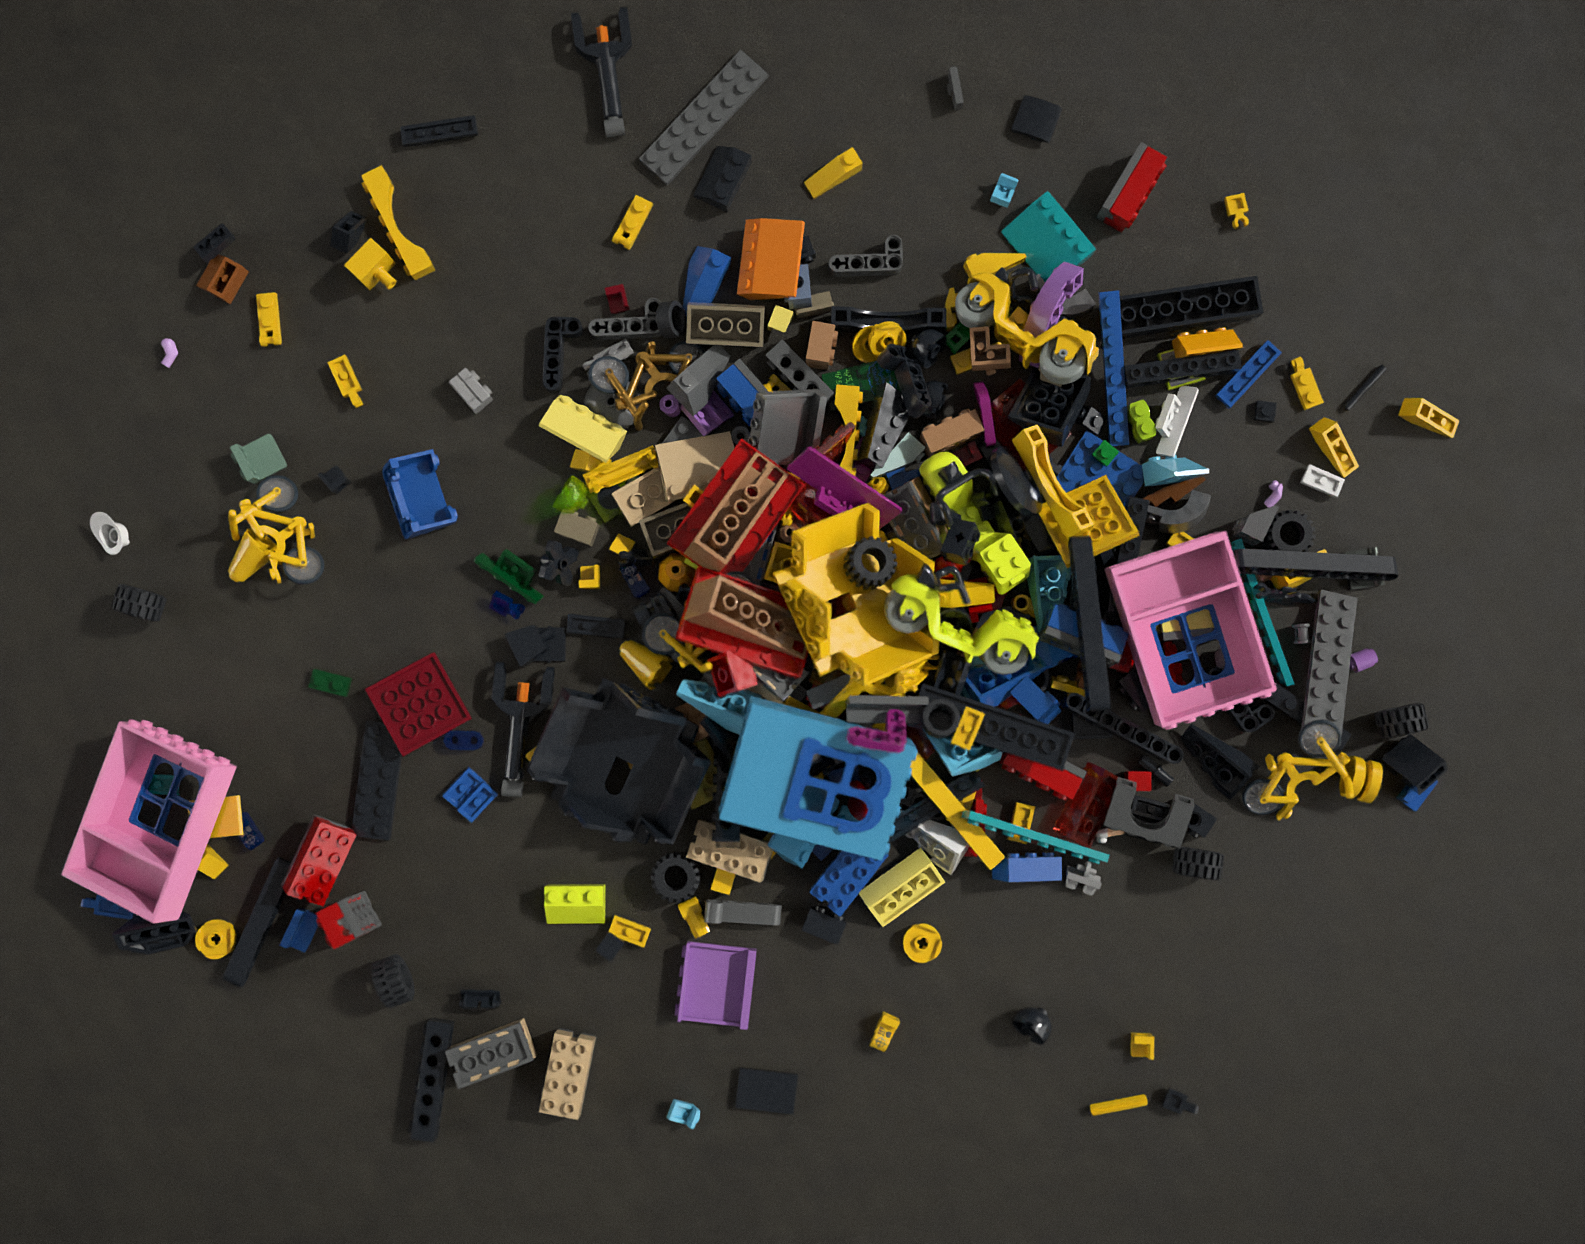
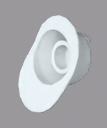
(109, 534)

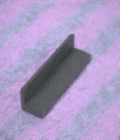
(875, 708)

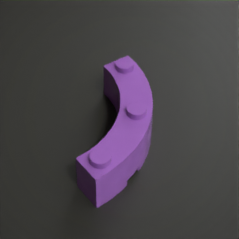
(1048, 305)

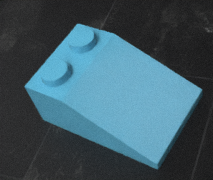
(1170, 470)

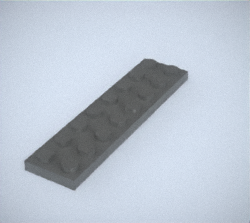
(704, 117)
(1329, 658)

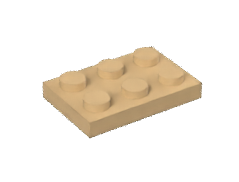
(641, 497)

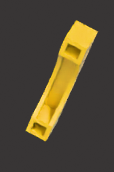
(381, 189)
(847, 403)
(1033, 450)

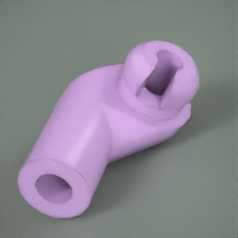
(170, 351)

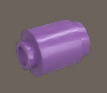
(672, 411)
(1362, 660)

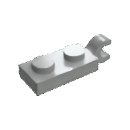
(619, 350)

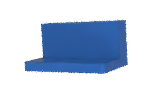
(1412, 799)
(300, 930)

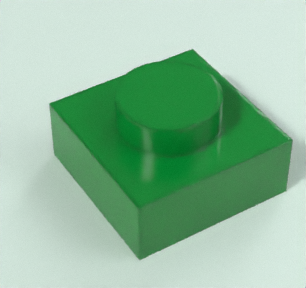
(1105, 453)

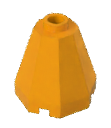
(671, 580)

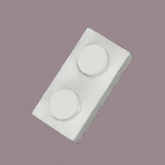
(1322, 481)

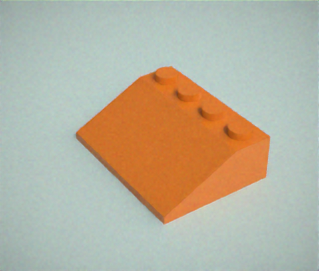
(770, 258)

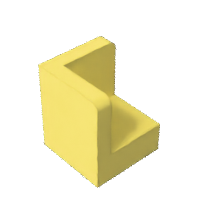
(780, 319)

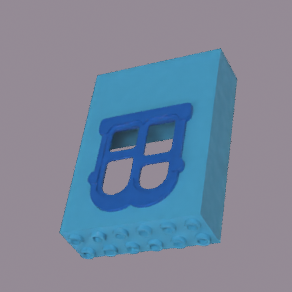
(774, 767)

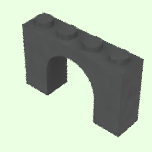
(826, 693)
(1167, 831)

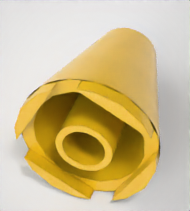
(250, 556)
(645, 664)

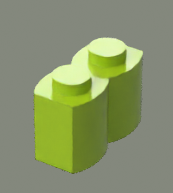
(1142, 425)

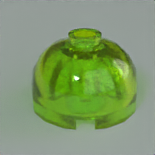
(572, 496)

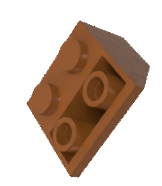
(223, 278)

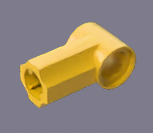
(1027, 609)
(692, 913)

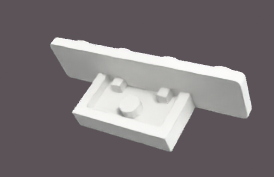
(1174, 419)

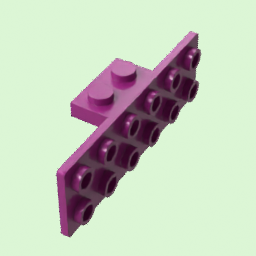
(838, 488)

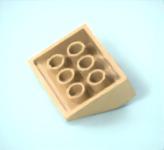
(691, 462)

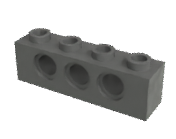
(781, 353)

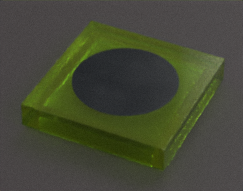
(605, 502)

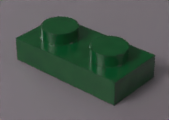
(330, 682)

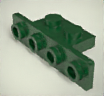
(512, 572)

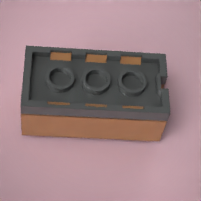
(914, 521)

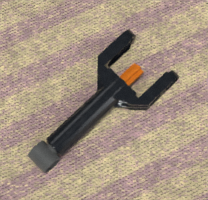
(605, 56)
(520, 714)

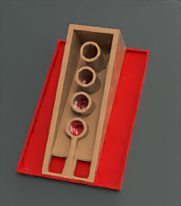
(736, 511)
(742, 619)

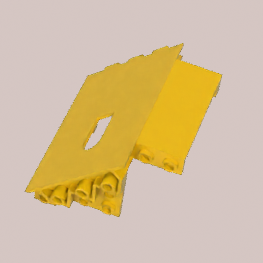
(863, 639)

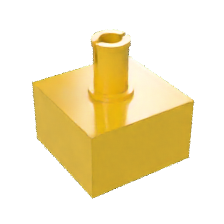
(372, 265)

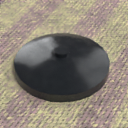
(1016, 481)

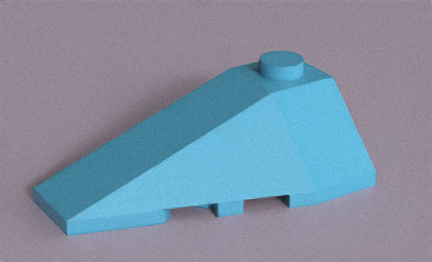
(725, 710)

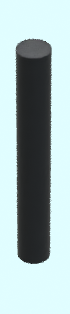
(1364, 388)

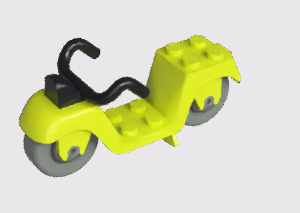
(995, 552)
(1000, 641)

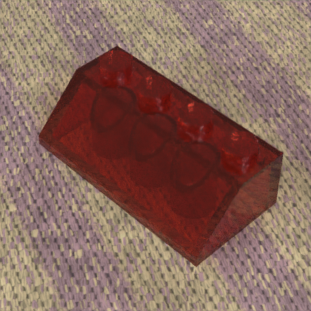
(1087, 810)

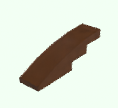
(1173, 492)

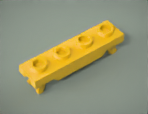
(621, 469)
(911, 676)

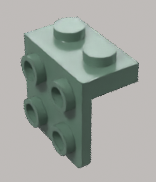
(258, 459)

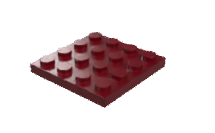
(418, 704)

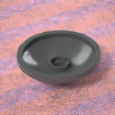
(598, 403)

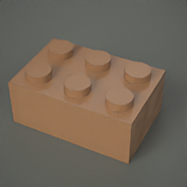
(951, 432)

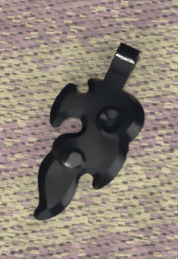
(1282, 596)

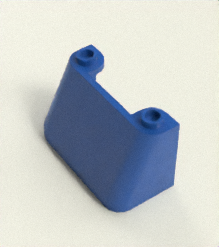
(417, 494)

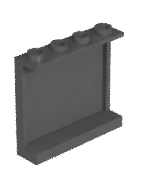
(787, 423)

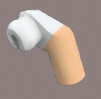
(1106, 832)

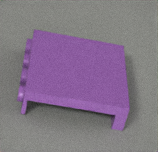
(716, 984)

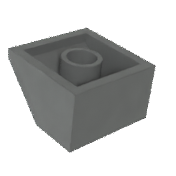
(1254, 526)

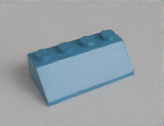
(796, 850)

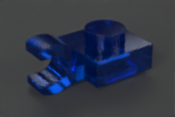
(503, 605)

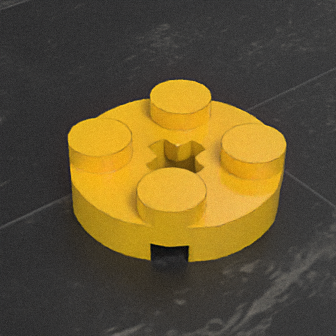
(882, 331)
(227, 938)
(927, 952)

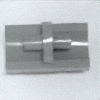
(1083, 875)

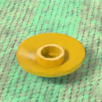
(862, 351)

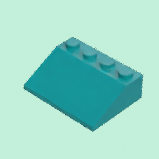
(1047, 237)

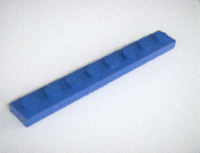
(1113, 368)

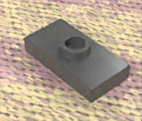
(954, 88)

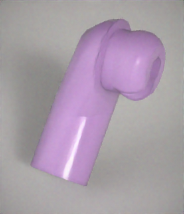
(1276, 493)

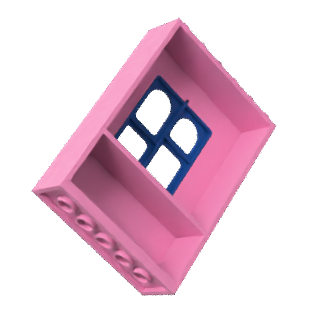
(1171, 587)
(129, 859)

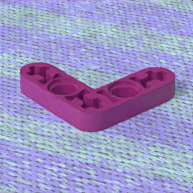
(986, 414)
(888, 741)

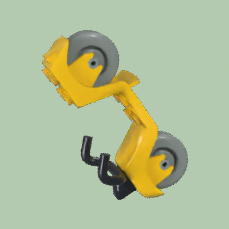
(1061, 350)

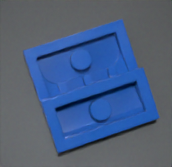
(470, 794)

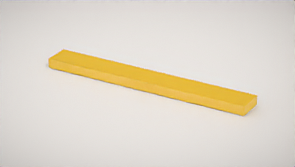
(953, 810)

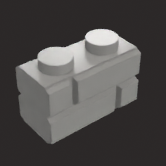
(470, 390)

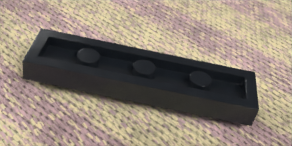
(439, 131)

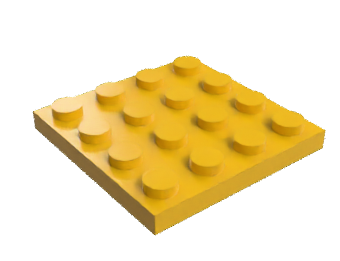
(1107, 512)

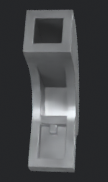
(1076, 305)
(1183, 518)

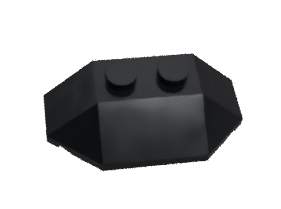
(149, 938)

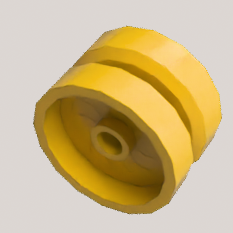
(1365, 778)

